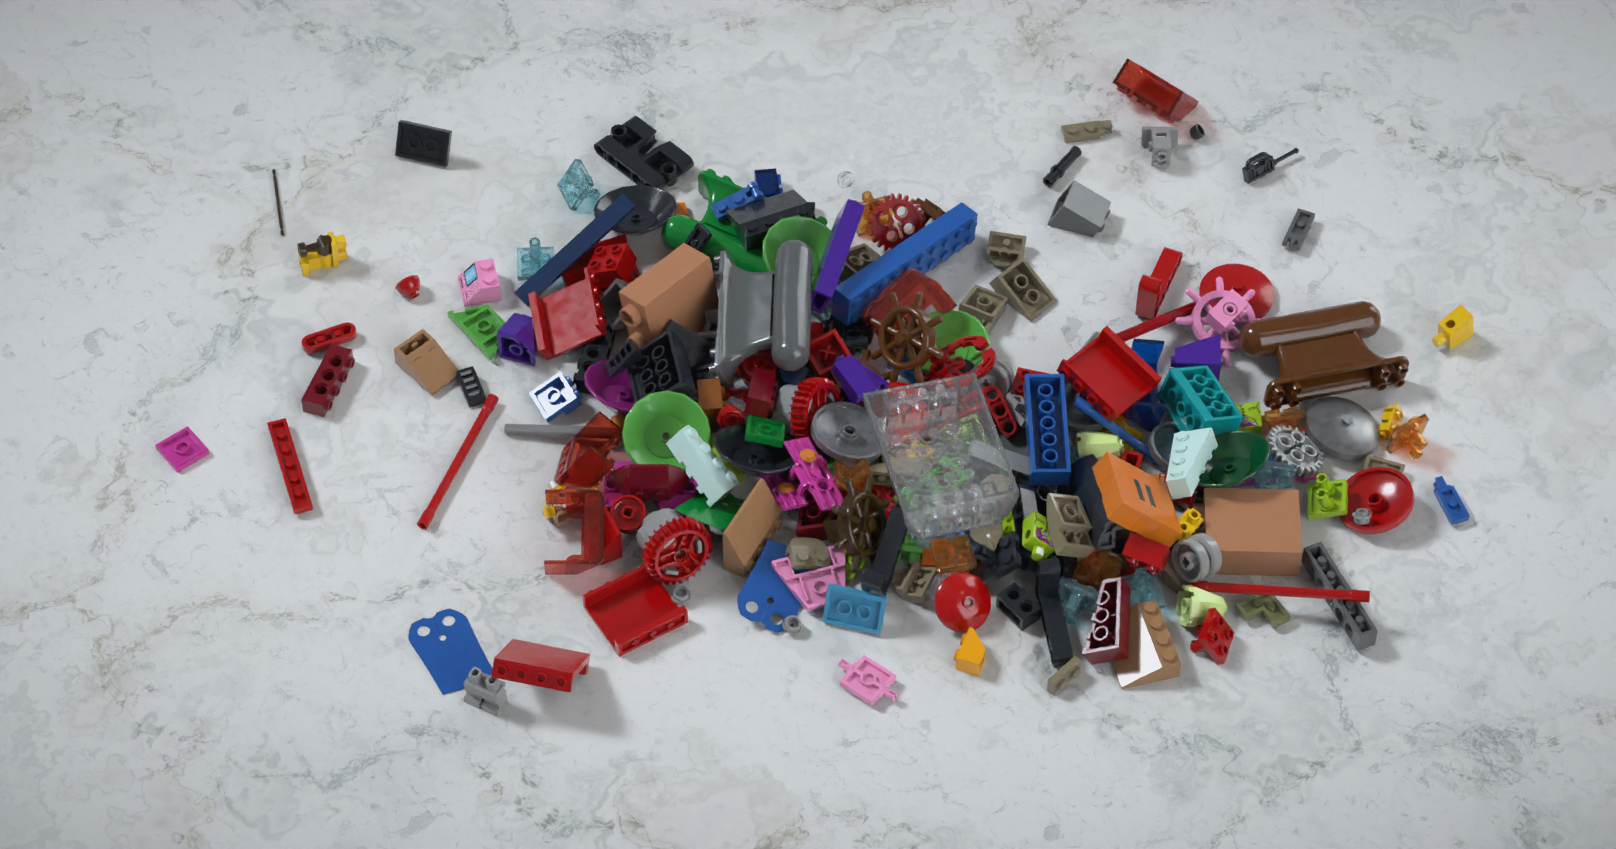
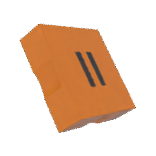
(1137, 500)

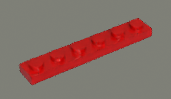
(290, 466)

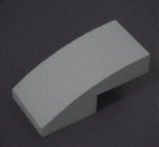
(1017, 408)

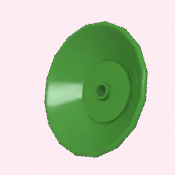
(796, 228)
(957, 325)
(659, 415)

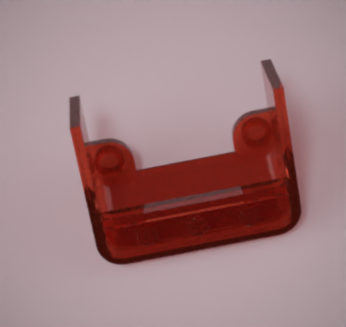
(589, 507)

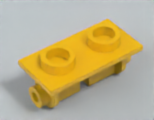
(1392, 416)

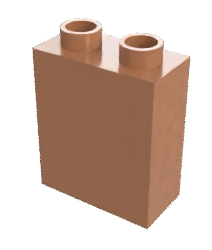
(671, 289)
(1254, 529)

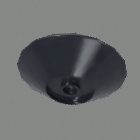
(652, 208)
(751, 457)

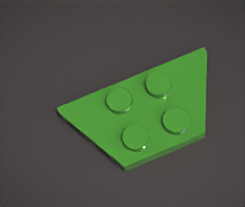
(480, 327)

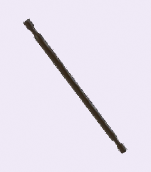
(278, 201)

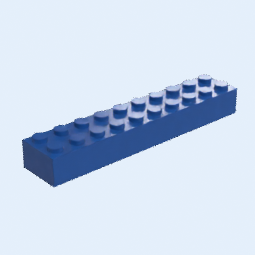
(919, 252)

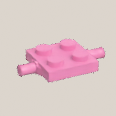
(867, 680)

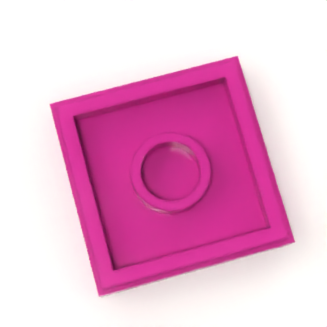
(182, 449)

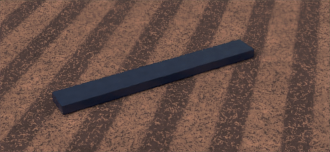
(576, 248)

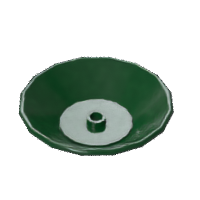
(1235, 459)

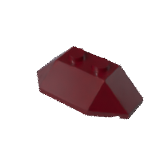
(650, 481)

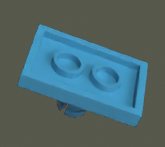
(854, 609)

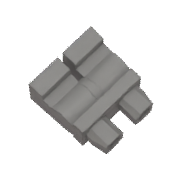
(485, 692)

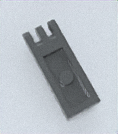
(1299, 229)

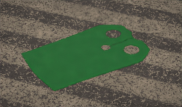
(716, 515)

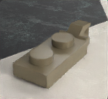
(1085, 131)

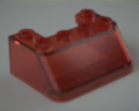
(1151, 89)
(906, 288)
(585, 456)

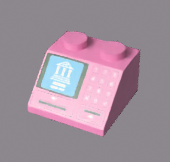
(479, 283)

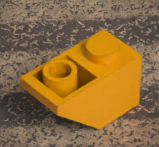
(971, 654)

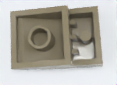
(984, 305)
(1068, 526)

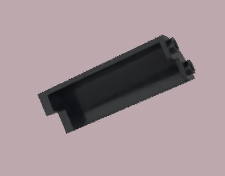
(1084, 485)

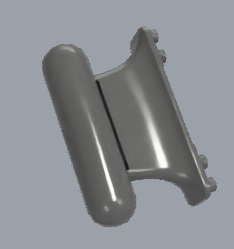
(763, 311)

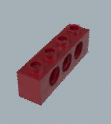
(328, 380)

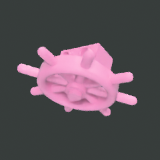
(1221, 317)

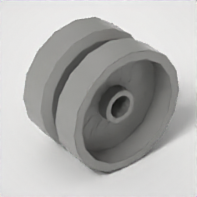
(999, 375)
(1196, 557)

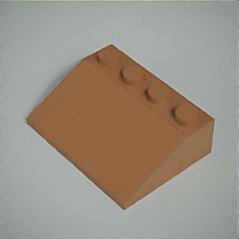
(750, 530)
(1150, 649)

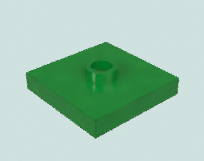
(765, 431)

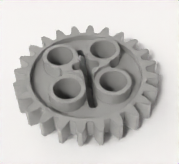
(1300, 449)

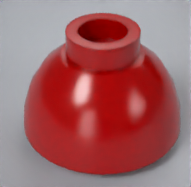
(409, 286)
(730, 415)

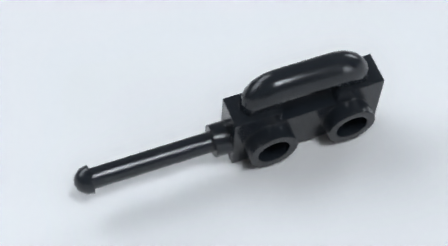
(1265, 165)

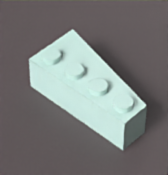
(1188, 460)
(702, 465)

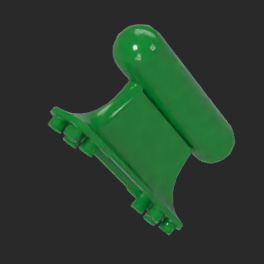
(724, 236)

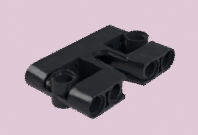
(627, 152)
(1027, 502)

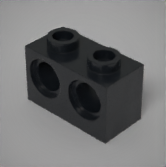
(1022, 610)

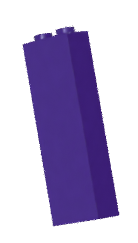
(835, 254)

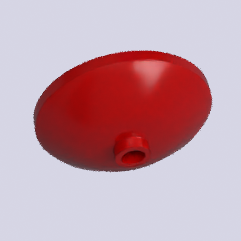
(951, 602)

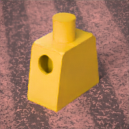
(1454, 328)

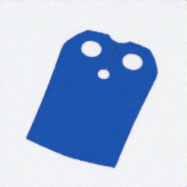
(766, 583)
(452, 658)

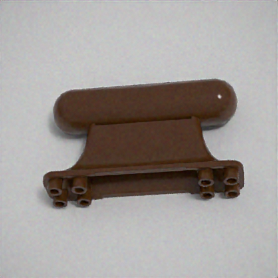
(1322, 353)

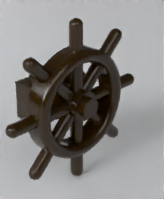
(854, 520)

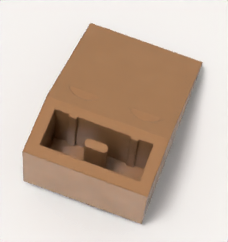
(425, 362)

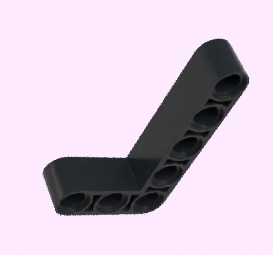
(887, 555)
(1052, 612)

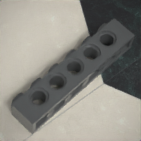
(1348, 613)

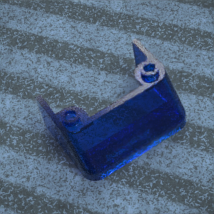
(1147, 412)

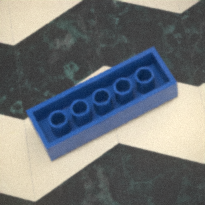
(1047, 429)

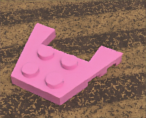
(812, 586)

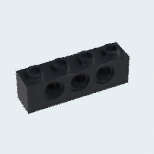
(593, 352)

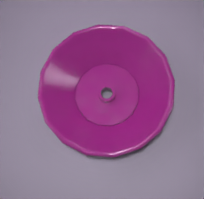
(612, 393)

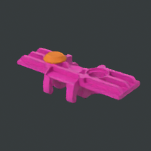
(808, 470)
(785, 491)

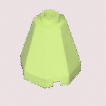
(1098, 444)
(1194, 604)

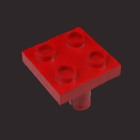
(1213, 636)

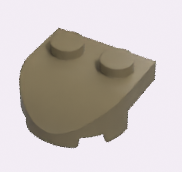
(1005, 248)
(807, 553)
(913, 581)

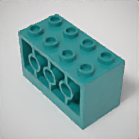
(1198, 401)

